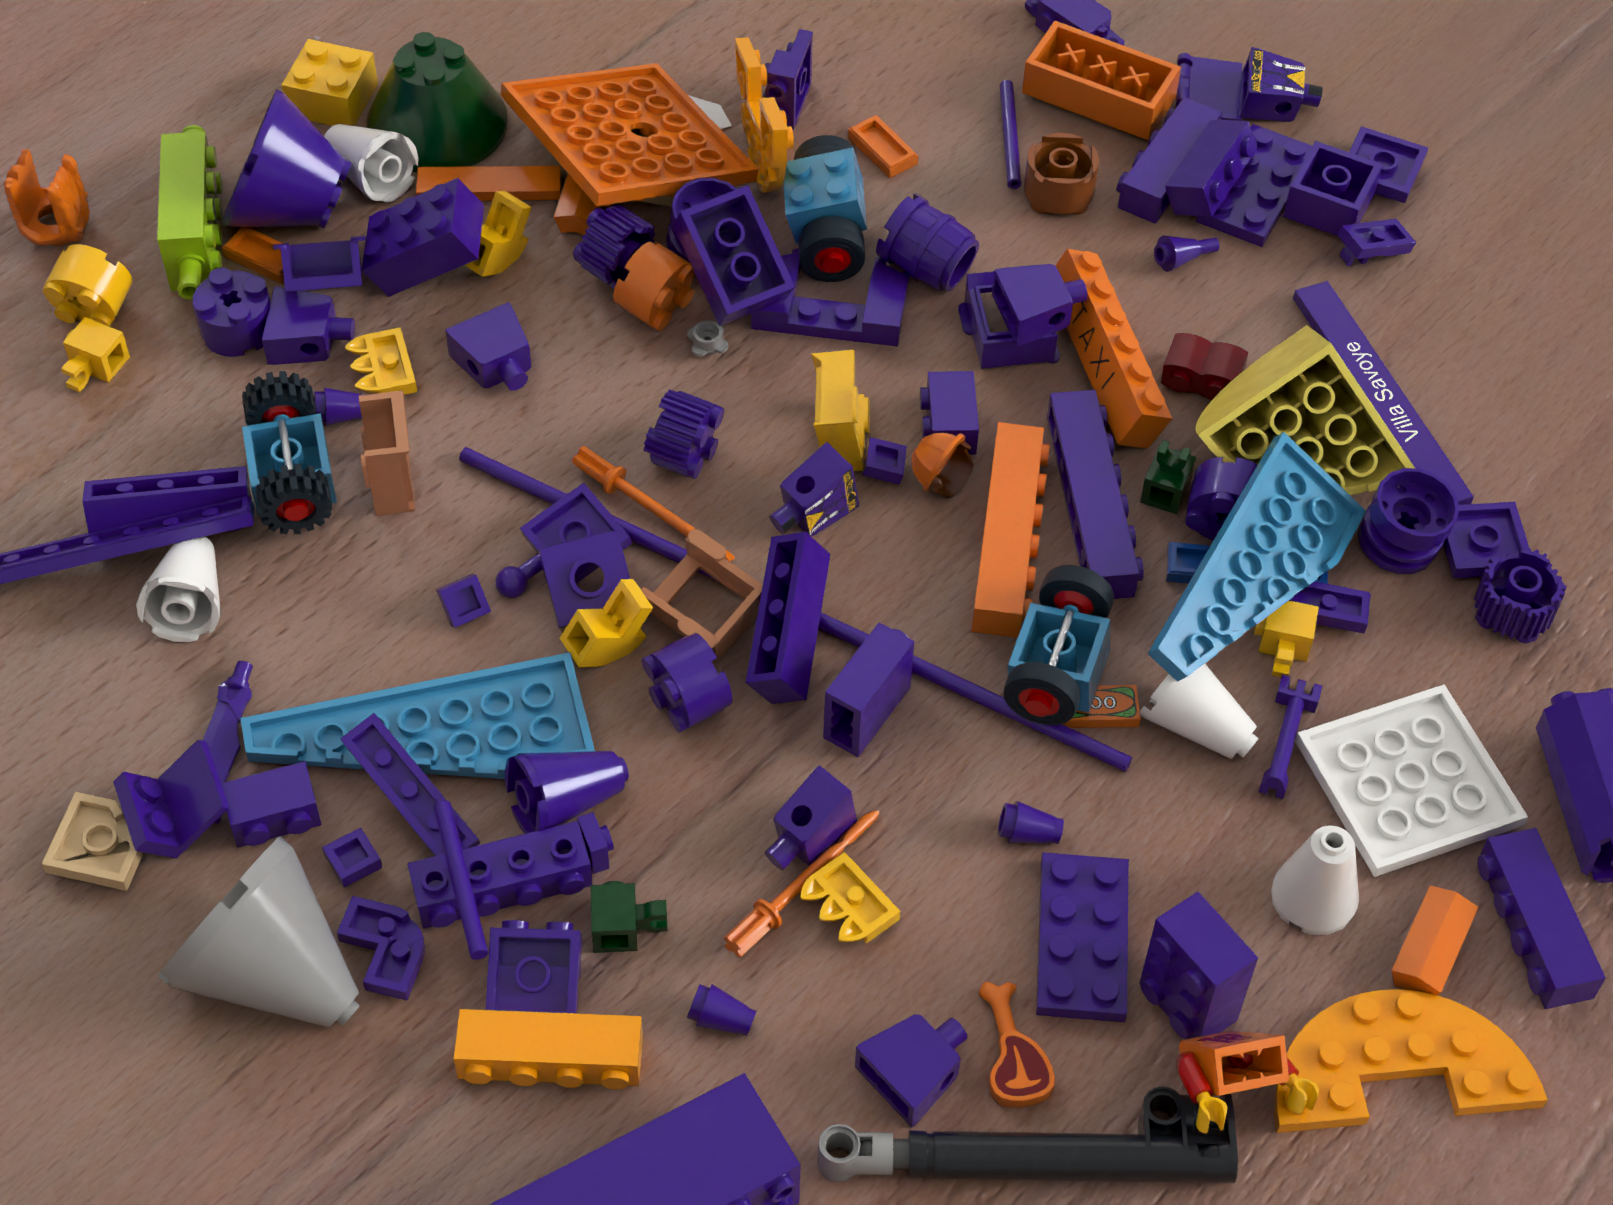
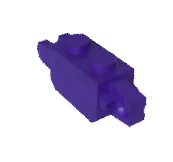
(1080, 14)

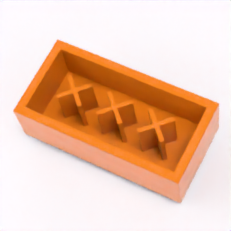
(1101, 80)

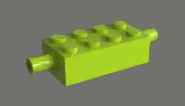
(189, 209)

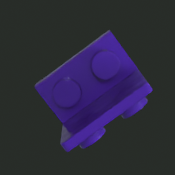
(175, 808)

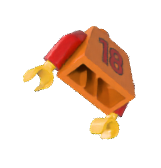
(1238, 1063)

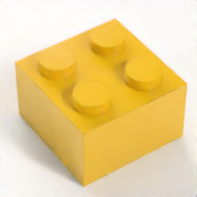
(331, 82)

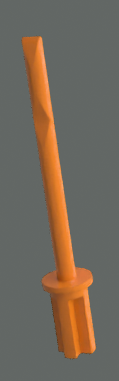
(613, 478)
(766, 914)

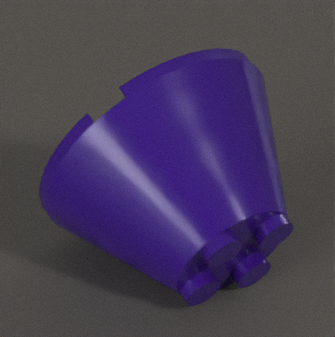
(287, 174)

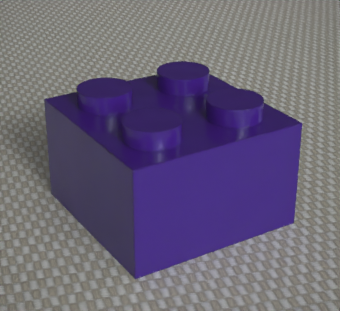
(1332, 189)

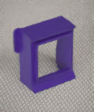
(321, 264)
(999, 348)

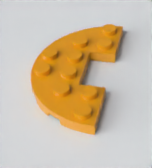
(762, 120)
(1398, 1038)

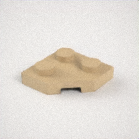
(93, 844)

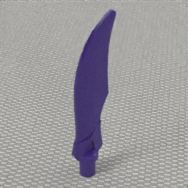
(223, 728)

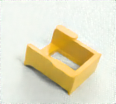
(840, 412)

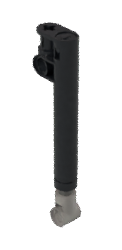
(1158, 1153)

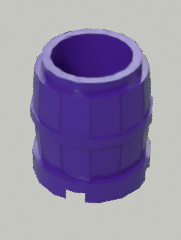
(928, 244)

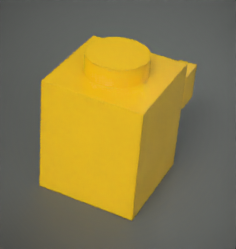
(93, 351)
(1287, 635)

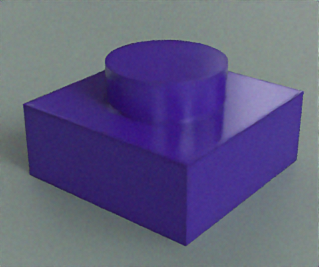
(884, 460)
(463, 600)
(597, 842)
(352, 857)

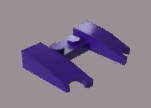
(870, 323)

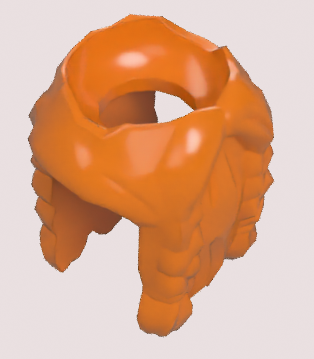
(63, 197)

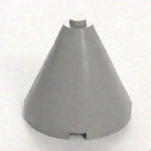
(268, 947)

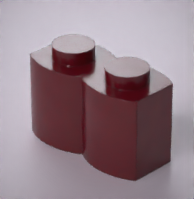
(1201, 366)

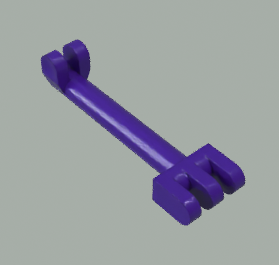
(1296, 702)

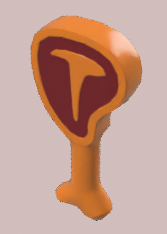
(1023, 1070)

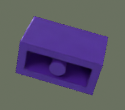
(951, 406)
(271, 804)

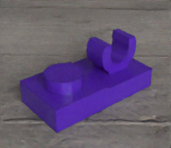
(1373, 240)

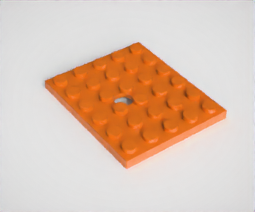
(589, 125)

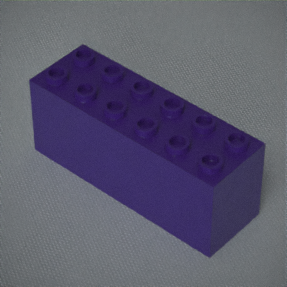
(701, 1153)

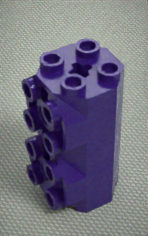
(1579, 755)

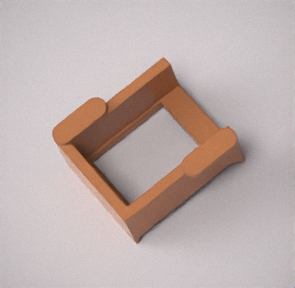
(386, 452)
(708, 556)

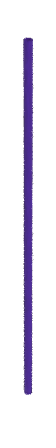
(827, 624)

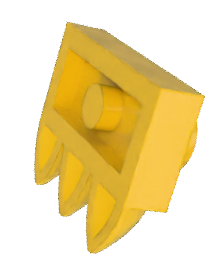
(383, 361)
(851, 897)

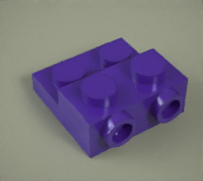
(791, 76)
(534, 968)

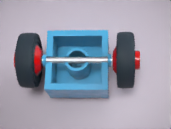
(1061, 647)

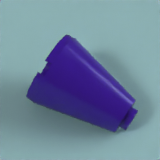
(561, 785)

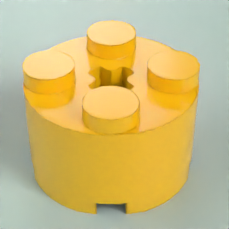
(86, 285)

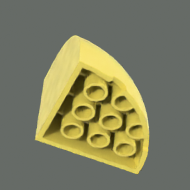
(1316, 402)

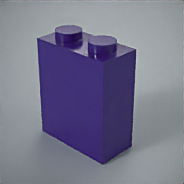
(868, 689)

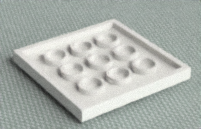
(1410, 780)

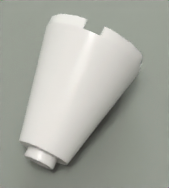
(379, 160)
(182, 593)
(1202, 713)
(1319, 883)

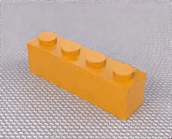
(548, 1048)

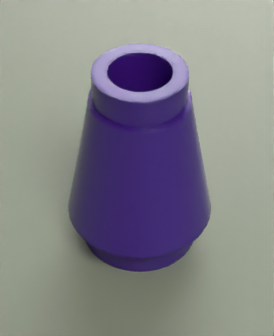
(337, 406)
(1028, 825)
(720, 1011)

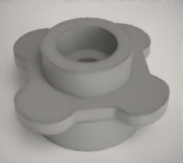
(707, 338)

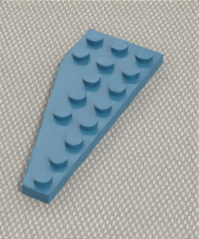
(1272, 545)
(445, 724)

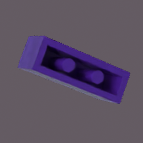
(1211, 167)

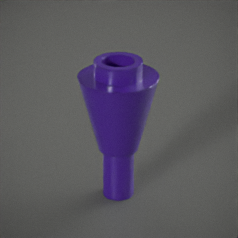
(1176, 251)

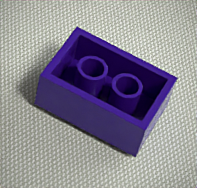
(423, 237)
(733, 255)
(1197, 969)

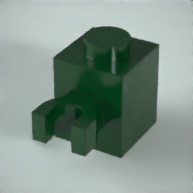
(1168, 478)
(618, 917)

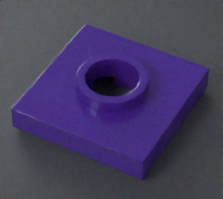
(561, 563)

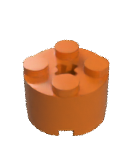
(655, 285)

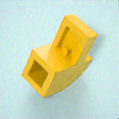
(501, 235)
(608, 633)

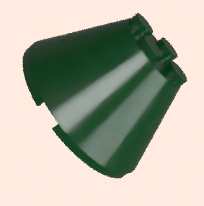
(440, 104)

